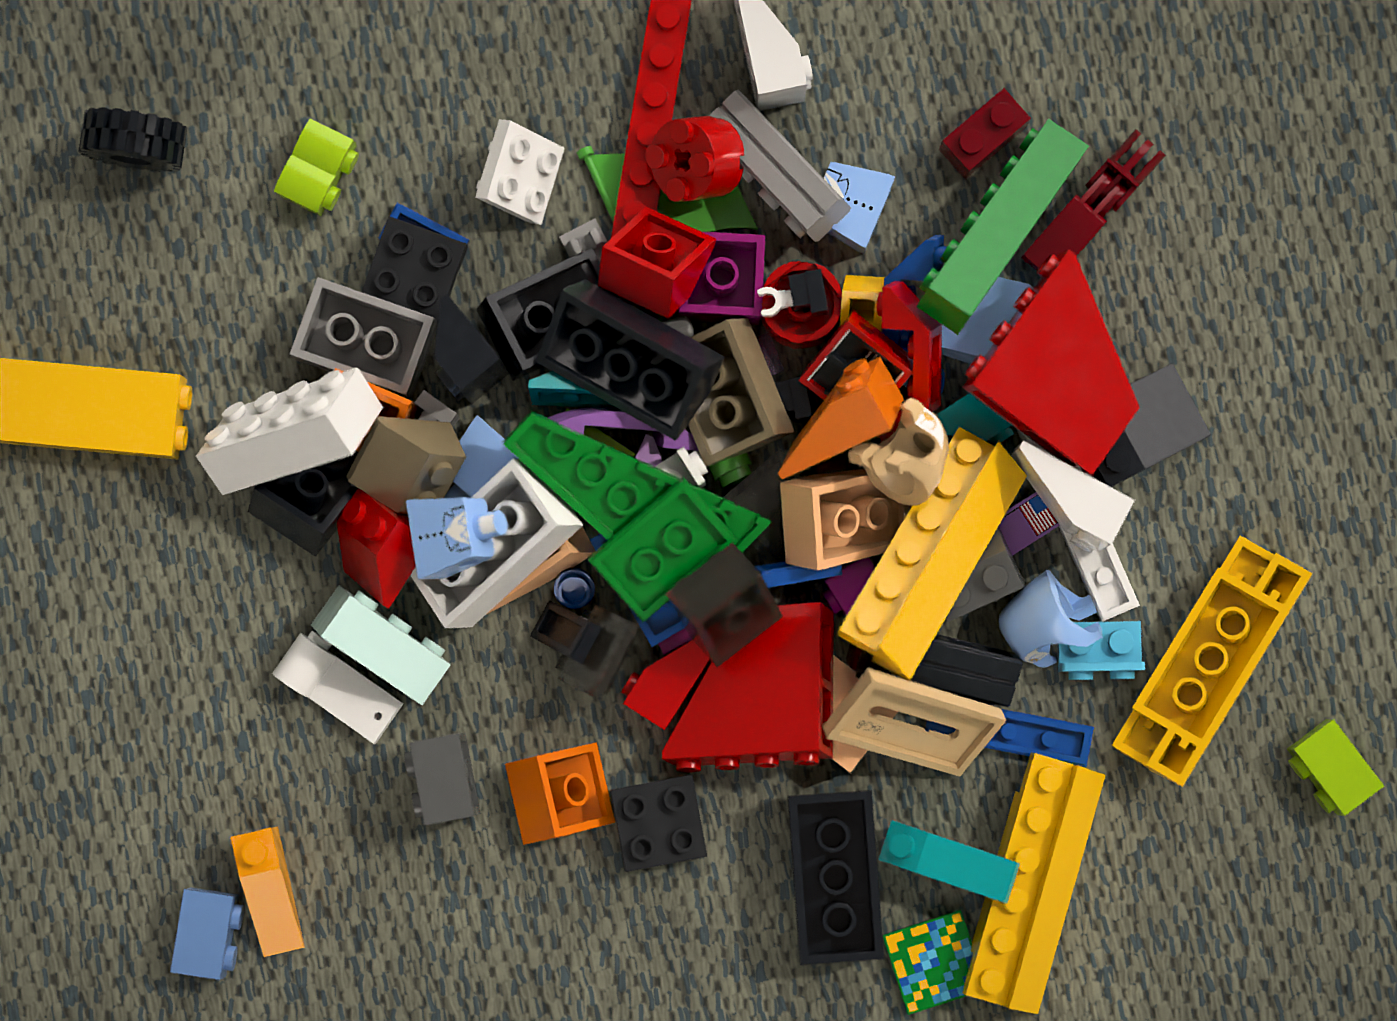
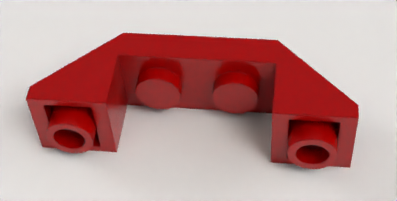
(899, 311)

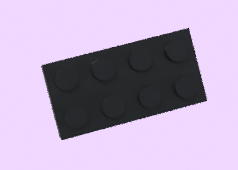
(835, 877)

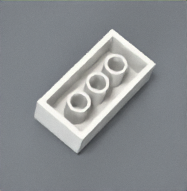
(289, 430)
(535, 529)

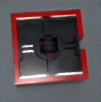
(850, 343)

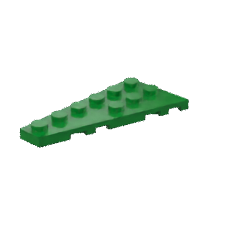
(609, 484)

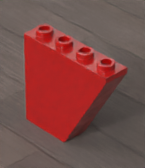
(1057, 369)
(763, 699)

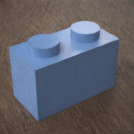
(206, 933)

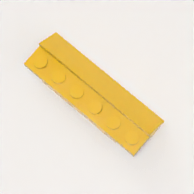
(933, 555)
(1210, 660)
(1048, 839)

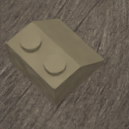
(407, 461)

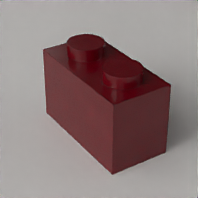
(984, 133)

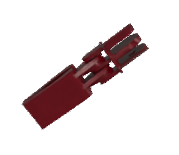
(1078, 220)

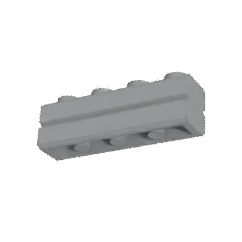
(782, 171)

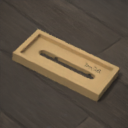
(948, 753)

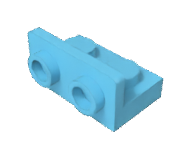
(1115, 652)

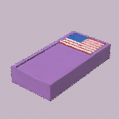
(1026, 523)

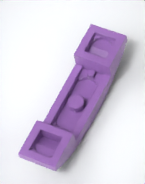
(614, 417)

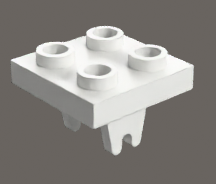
(519, 172)

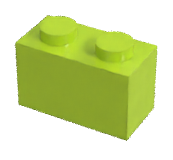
(1334, 768)

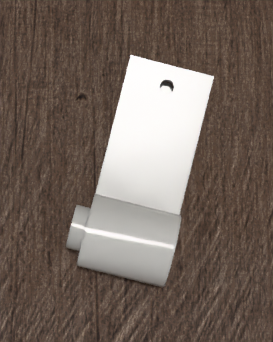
(337, 686)

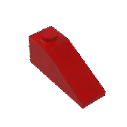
(665, 684)

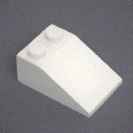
(772, 56)
(1076, 500)

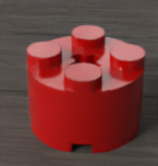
(696, 158)
(798, 328)

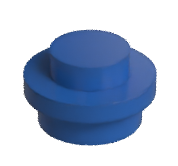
(574, 588)

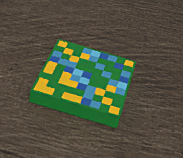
(930, 960)

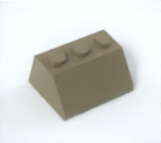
(744, 401)

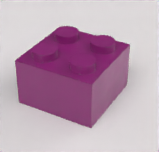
(729, 281)

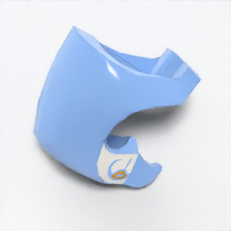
(1041, 618)

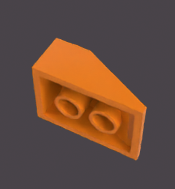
(854, 411)

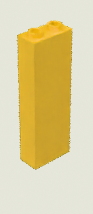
(93, 408)

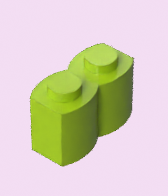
(316, 168)

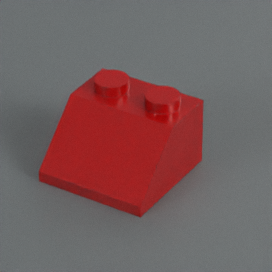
(655, 261)
(375, 547)

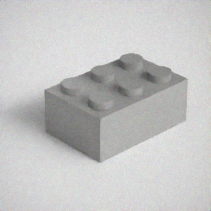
(365, 332)

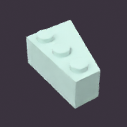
(381, 643)

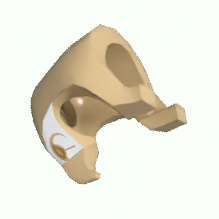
(910, 460)

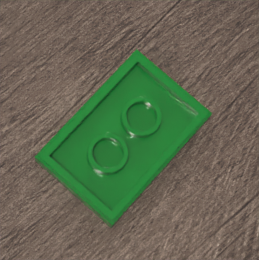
(661, 548)

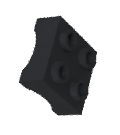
(414, 267)
(658, 823)

